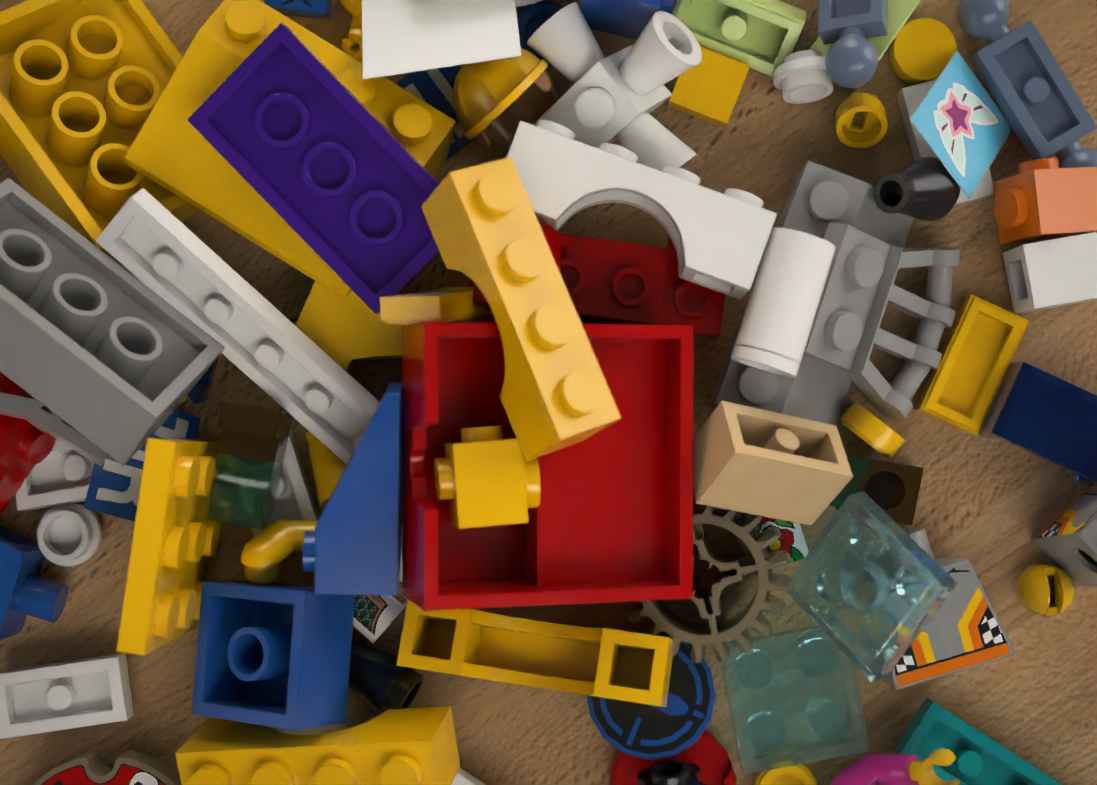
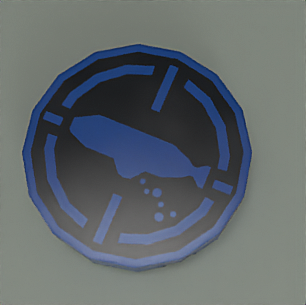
(655, 730)

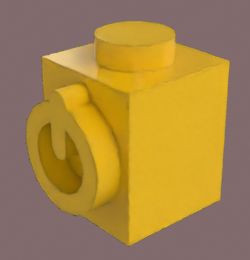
(487, 479)

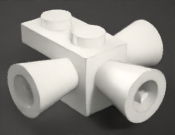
(618, 92)

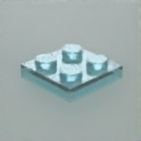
(869, 586)
(793, 700)

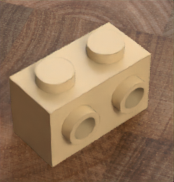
(768, 464)

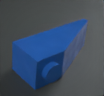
(360, 526)

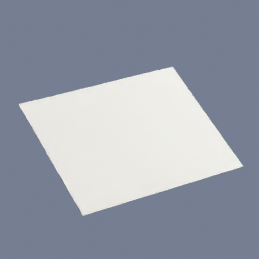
(435, 34)

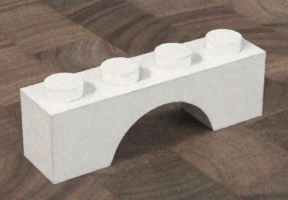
(713, 233)

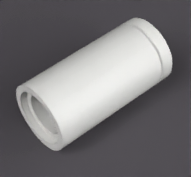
(783, 302)

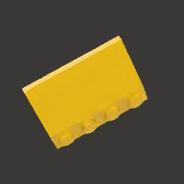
(74, 100)
(189, 166)

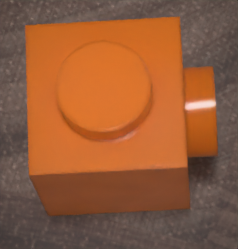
(1045, 202)

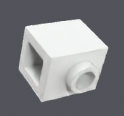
(1052, 273)

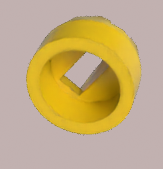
(873, 122)
(1035, 591)

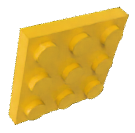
(169, 544)

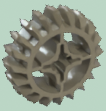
(735, 567)

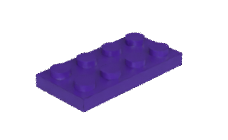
(324, 166)

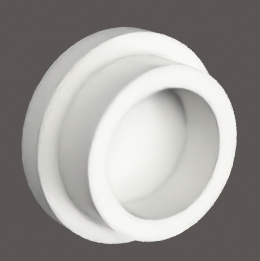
(803, 77)
(69, 534)

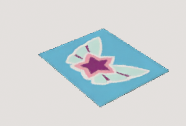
(961, 124)

